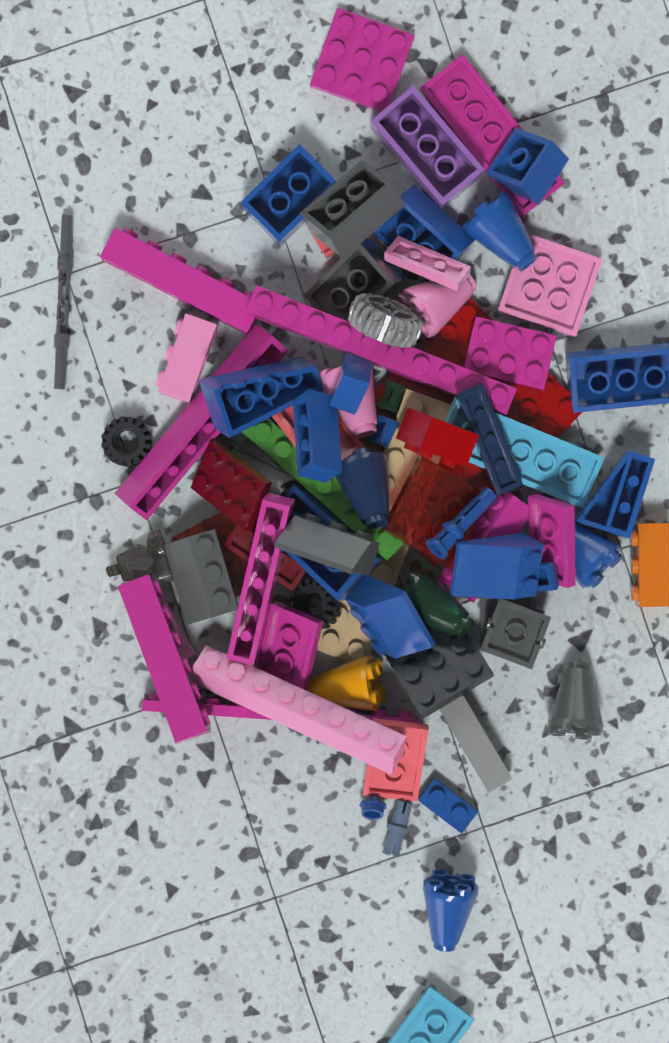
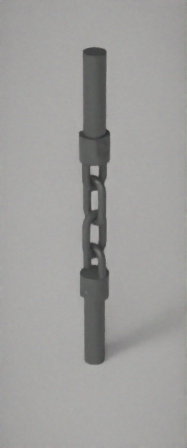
(64, 264)

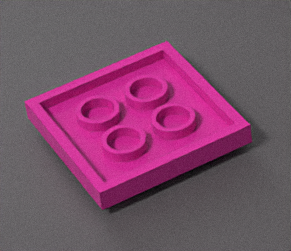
(362, 60)

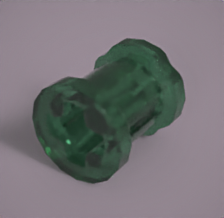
(391, 397)

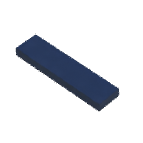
(491, 441)

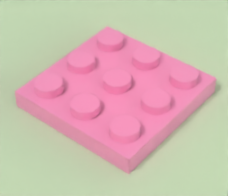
(553, 288)

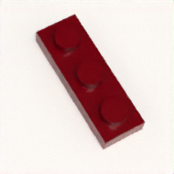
(241, 543)

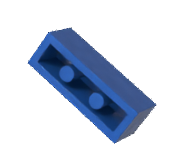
(316, 436)

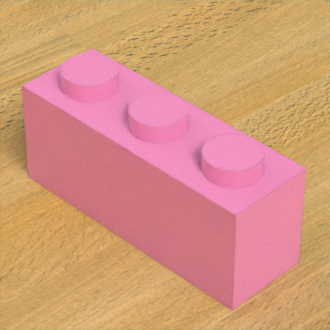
(186, 358)

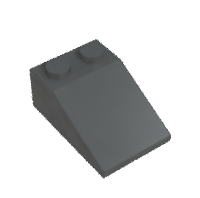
(356, 274)

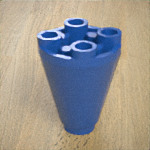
(502, 232)
(593, 556)
(448, 906)

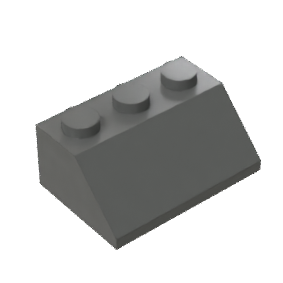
(329, 544)
(201, 576)

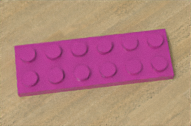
(476, 119)

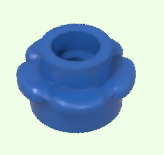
(372, 808)

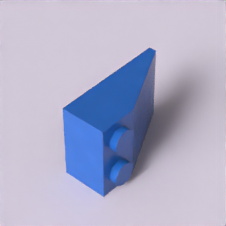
(497, 567)

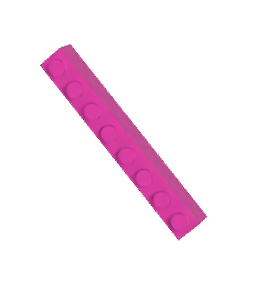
(190, 432)

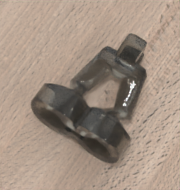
(153, 548)

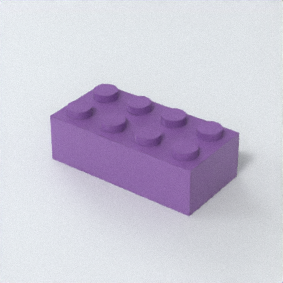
(426, 147)

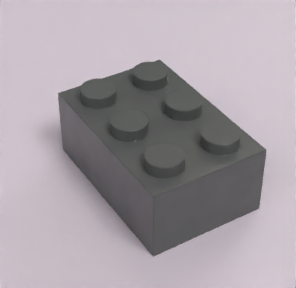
(352, 209)

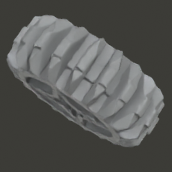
(385, 320)

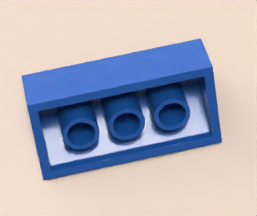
(618, 377)

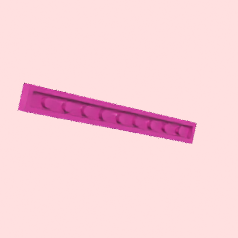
(216, 708)

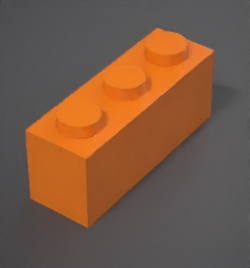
(650, 564)

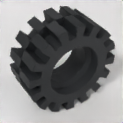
(110, 436)
(304, 596)

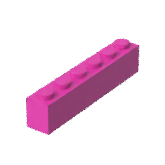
(178, 279)
(260, 579)
(163, 659)

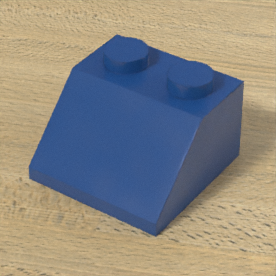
(527, 165)

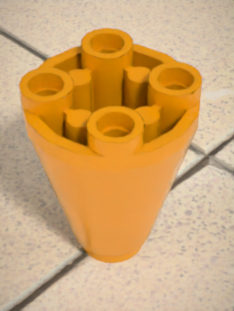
(352, 684)

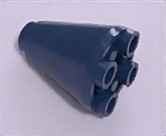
(366, 486)

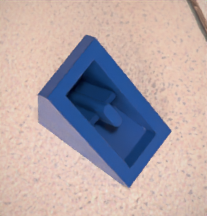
(351, 383)

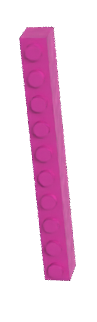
(343, 337)

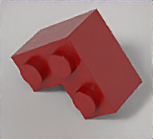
(432, 436)

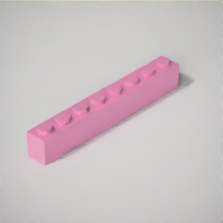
(299, 710)

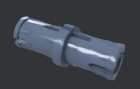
(397, 828)

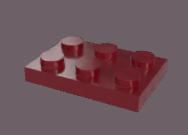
(230, 485)

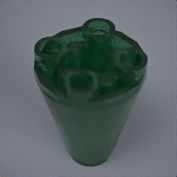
(436, 605)

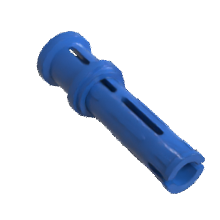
(454, 530)

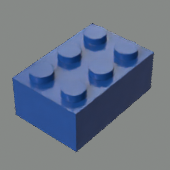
(285, 193)

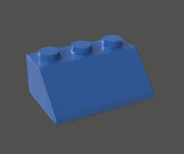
(426, 225)
(388, 618)

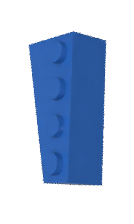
(257, 393)

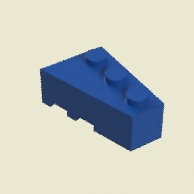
(619, 496)

